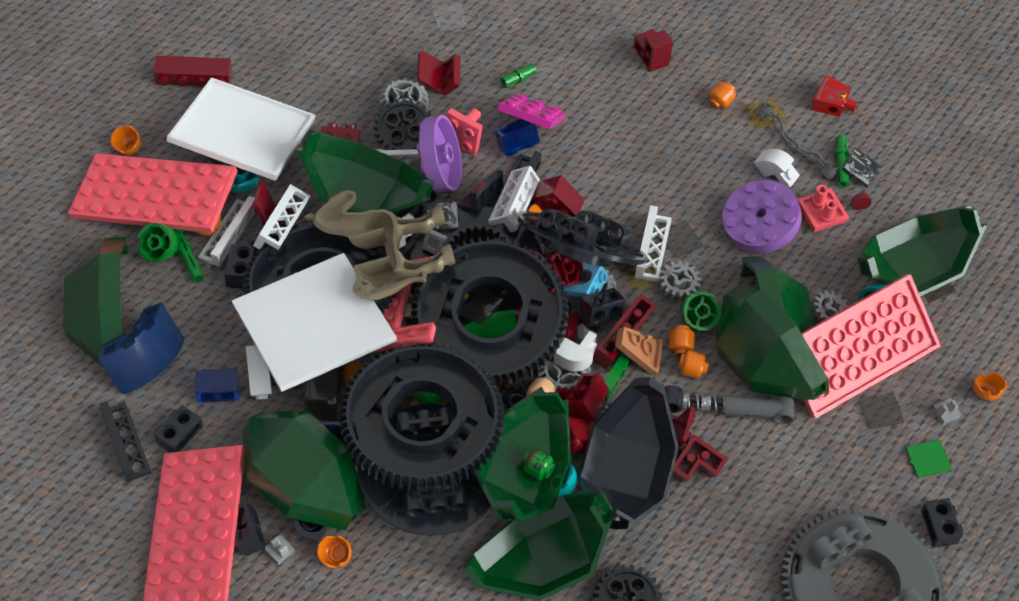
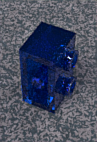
(517, 136)
(217, 385)

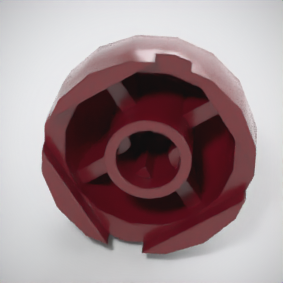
(566, 268)

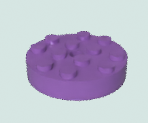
(440, 153)
(759, 233)

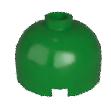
(157, 242)
(700, 311)

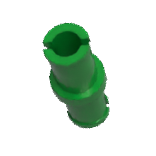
(518, 75)

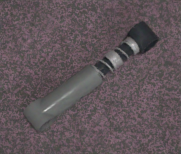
(779, 410)

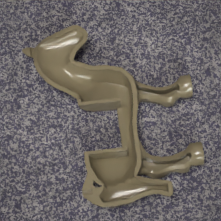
(379, 228)

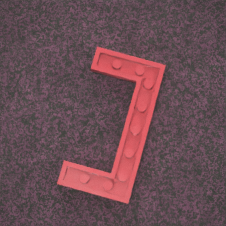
(411, 334)

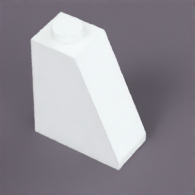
(258, 374)

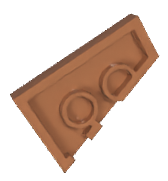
(640, 348)

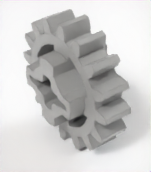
(679, 280)
(827, 305)

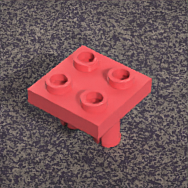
(467, 129)
(822, 209)

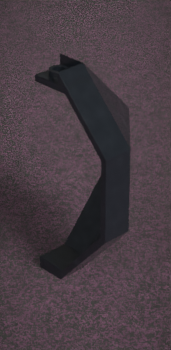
(632, 453)

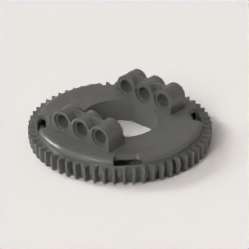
(856, 534)

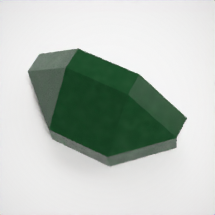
(374, 176)
(928, 246)
(783, 289)
(93, 298)
(767, 347)
(531, 424)
(302, 468)
(544, 551)

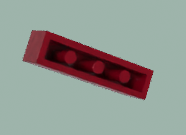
(191, 70)
(632, 319)

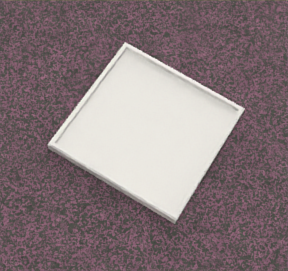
(241, 128)
(312, 322)

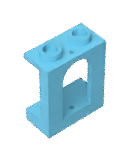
(594, 285)

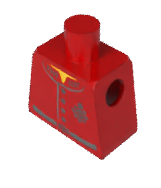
(833, 98)

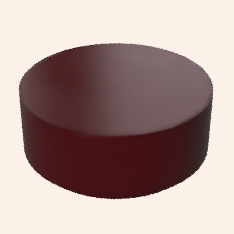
(861, 201)

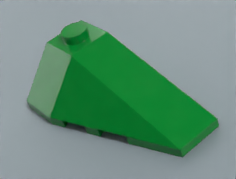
(495, 326)

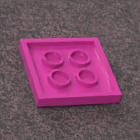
(532, 111)

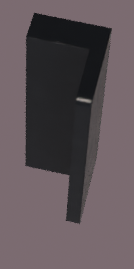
(483, 192)

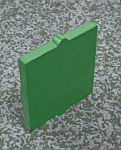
(928, 458)

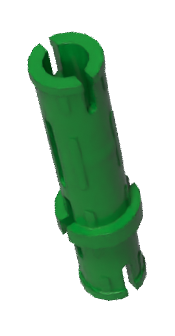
(841, 155)
(184, 249)

